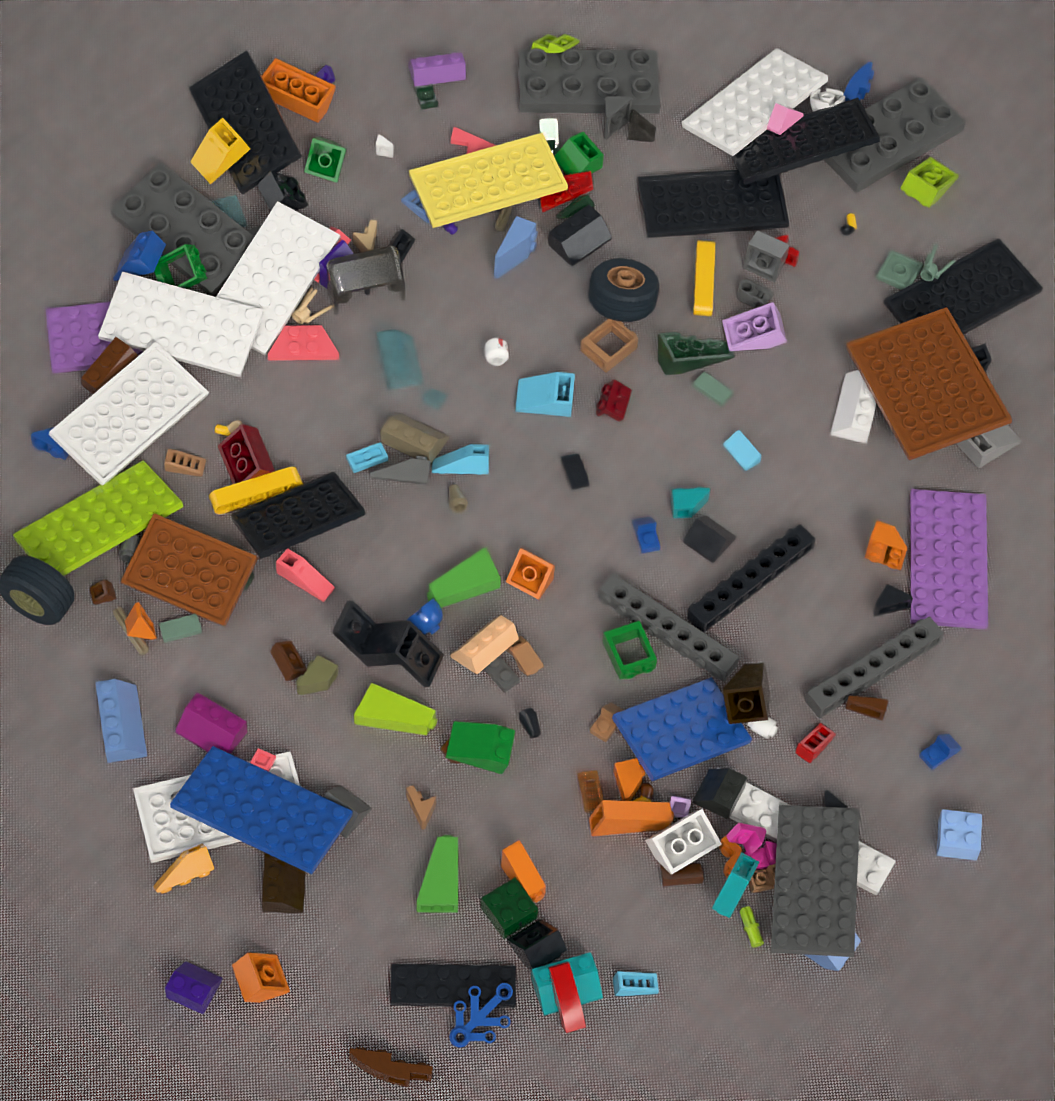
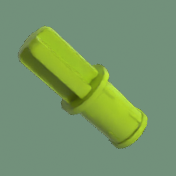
(751, 927)

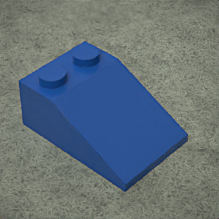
(141, 255)

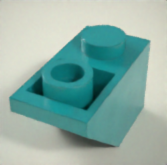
(688, 502)

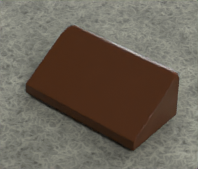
(288, 660)
(687, 875)

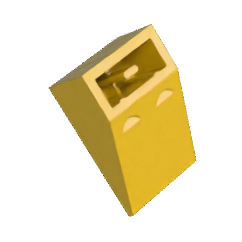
(218, 151)

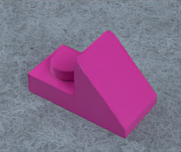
(748, 835)
(765, 856)

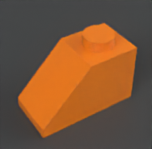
(628, 778)

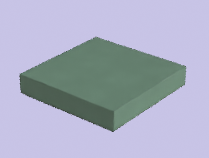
(899, 270)

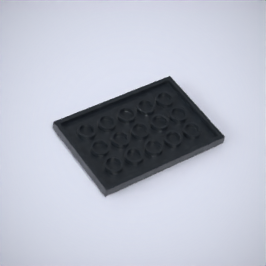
(297, 515)

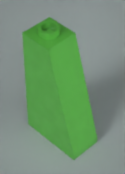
(466, 580)
(440, 882)

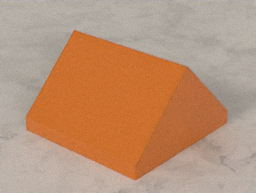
(531, 573)

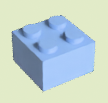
(959, 834)

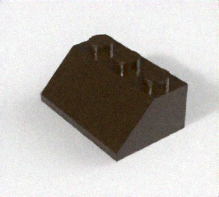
(282, 887)

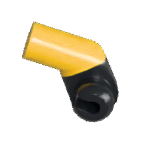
(851, 225)

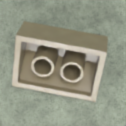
(412, 437)

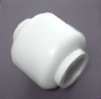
(496, 351)

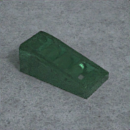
(575, 206)

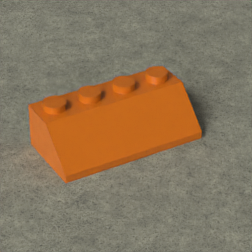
(298, 90)

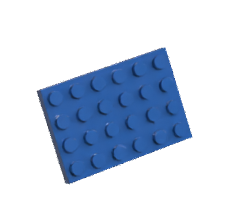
(680, 729)

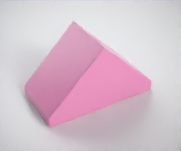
(782, 118)

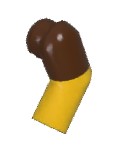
(646, 793)

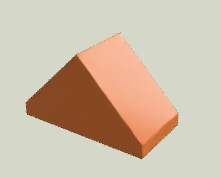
(139, 623)

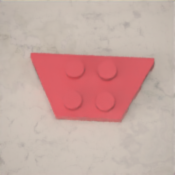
(303, 343)

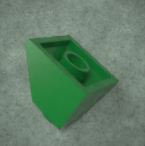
(325, 159)

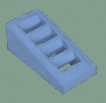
(417, 209)

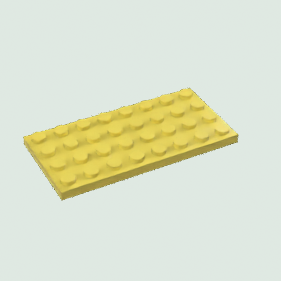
(487, 180)

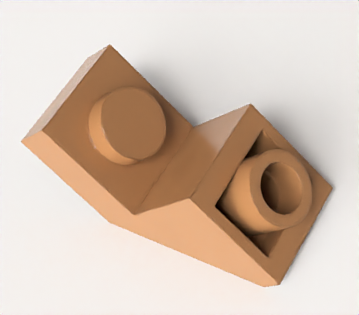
(525, 656)

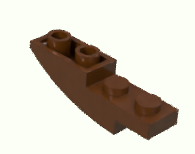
(380, 1065)

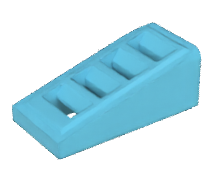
(626, 990)

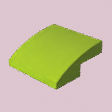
(554, 44)

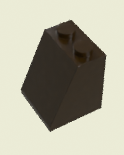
(747, 695)

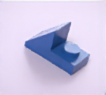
(646, 534)
(940, 751)

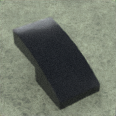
(575, 471)

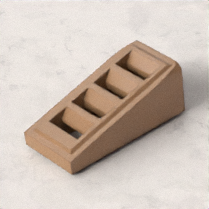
(183, 469)

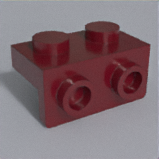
(614, 400)

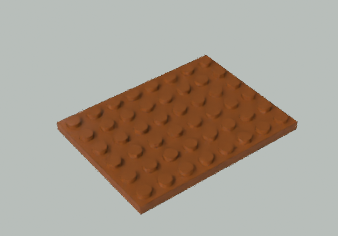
(928, 383)

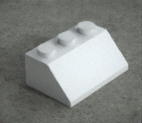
(683, 841)

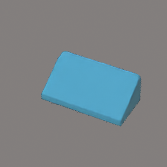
(742, 450)

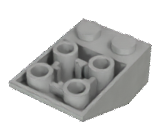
(989, 445)

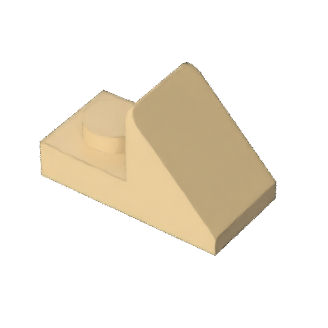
(366, 241)

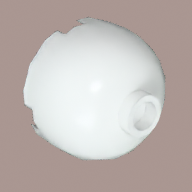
(825, 99)

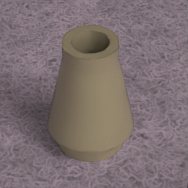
(457, 500)

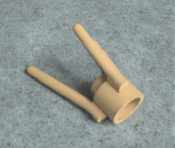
(302, 313)

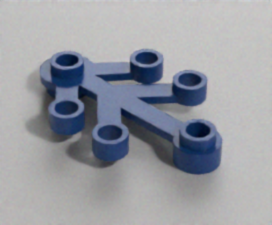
(478, 1017)

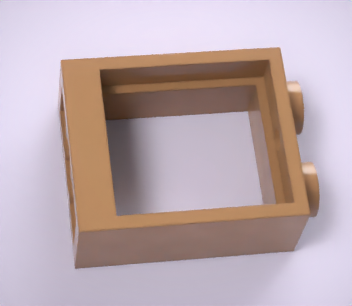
(597, 355)

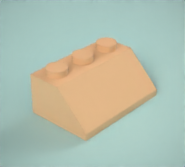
(486, 644)

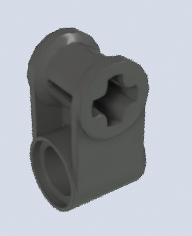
(753, 293)

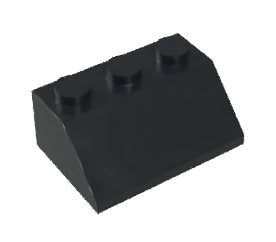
(579, 235)

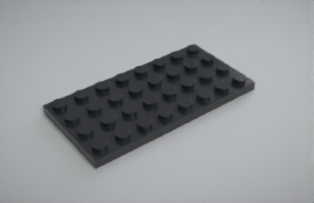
(245, 103)
(807, 141)
(710, 203)
(971, 289)

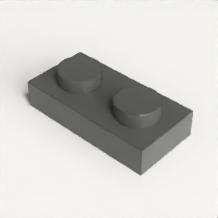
(502, 674)

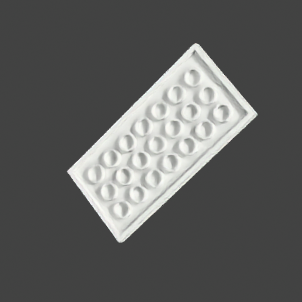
(745, 106)
(278, 269)
(183, 322)
(128, 413)
(173, 832)

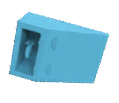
(546, 394)

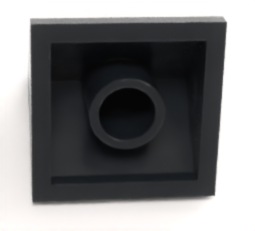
(708, 538)

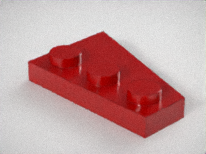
(577, 185)

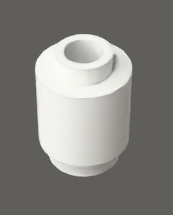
(764, 728)

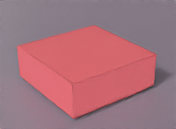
(263, 759)

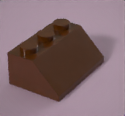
(108, 364)

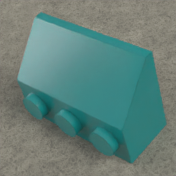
(585, 977)

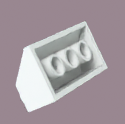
(854, 409)

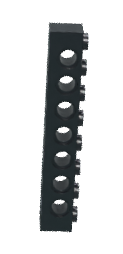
(704, 619)

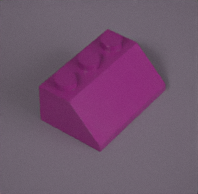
(211, 725)

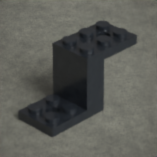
(388, 643)

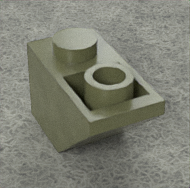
(318, 677)

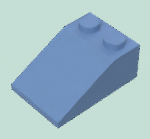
(515, 246)

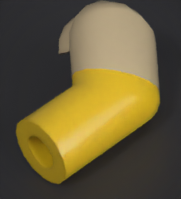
(227, 430)

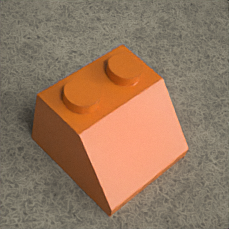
(260, 977)

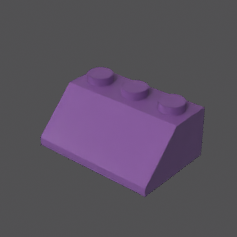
(437, 69)

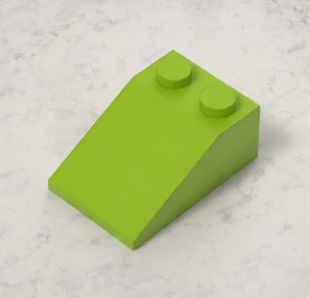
(928, 182)

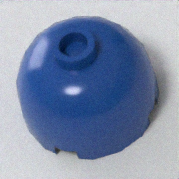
(428, 617)

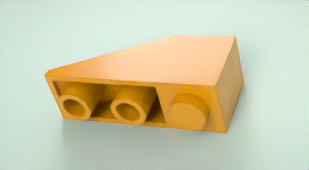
(188, 865)

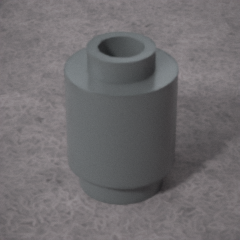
(128, 548)

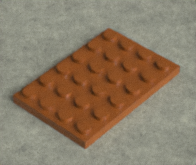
(189, 570)

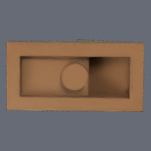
(604, 725)
(421, 809)

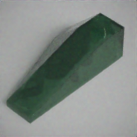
(684, 354)

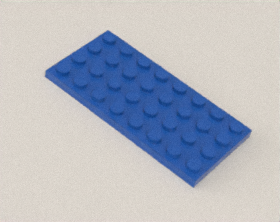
(261, 809)

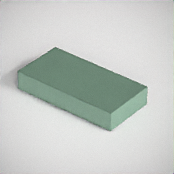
(712, 389)
(180, 628)

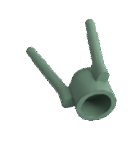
(930, 269)

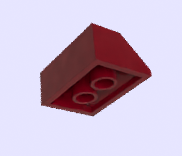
(245, 454)

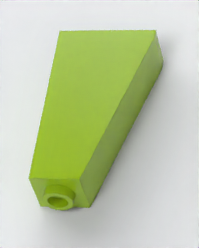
(394, 712)

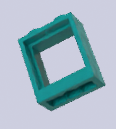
(735, 885)

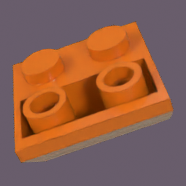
(886, 546)

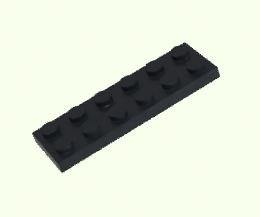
(447, 984)

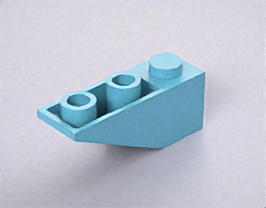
(466, 460)

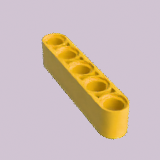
(704, 278)
(254, 490)

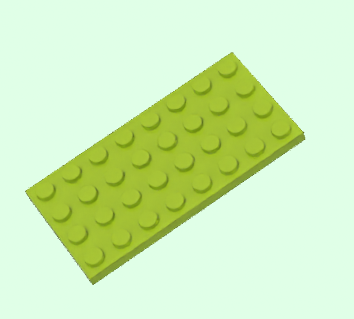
(98, 519)

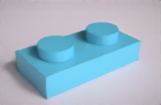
(367, 457)

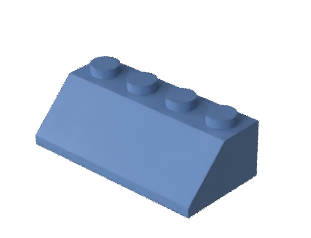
(120, 720)

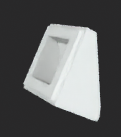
(384, 147)

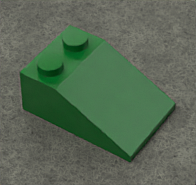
(481, 745)

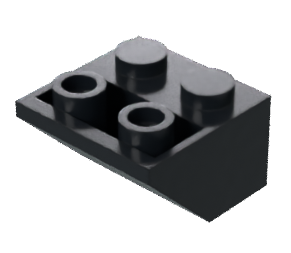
(283, 189)

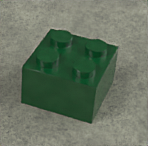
(509, 908)

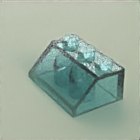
(398, 359)

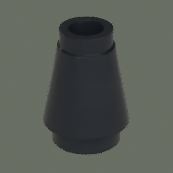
(530, 722)

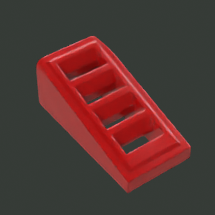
(807, 751)

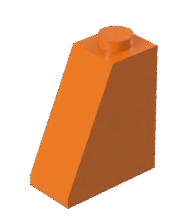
(518, 864)

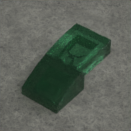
(426, 96)

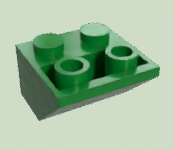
(579, 155)

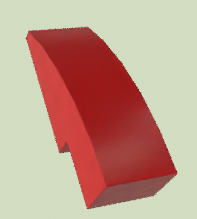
(567, 997)

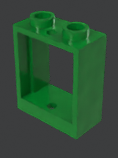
(164, 275)
(623, 634)

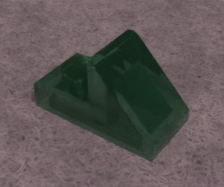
(549, 128)

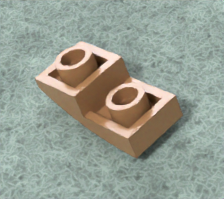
(763, 879)

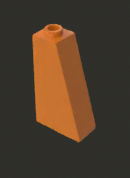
(629, 817)

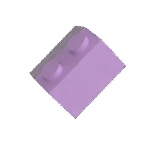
(755, 329)

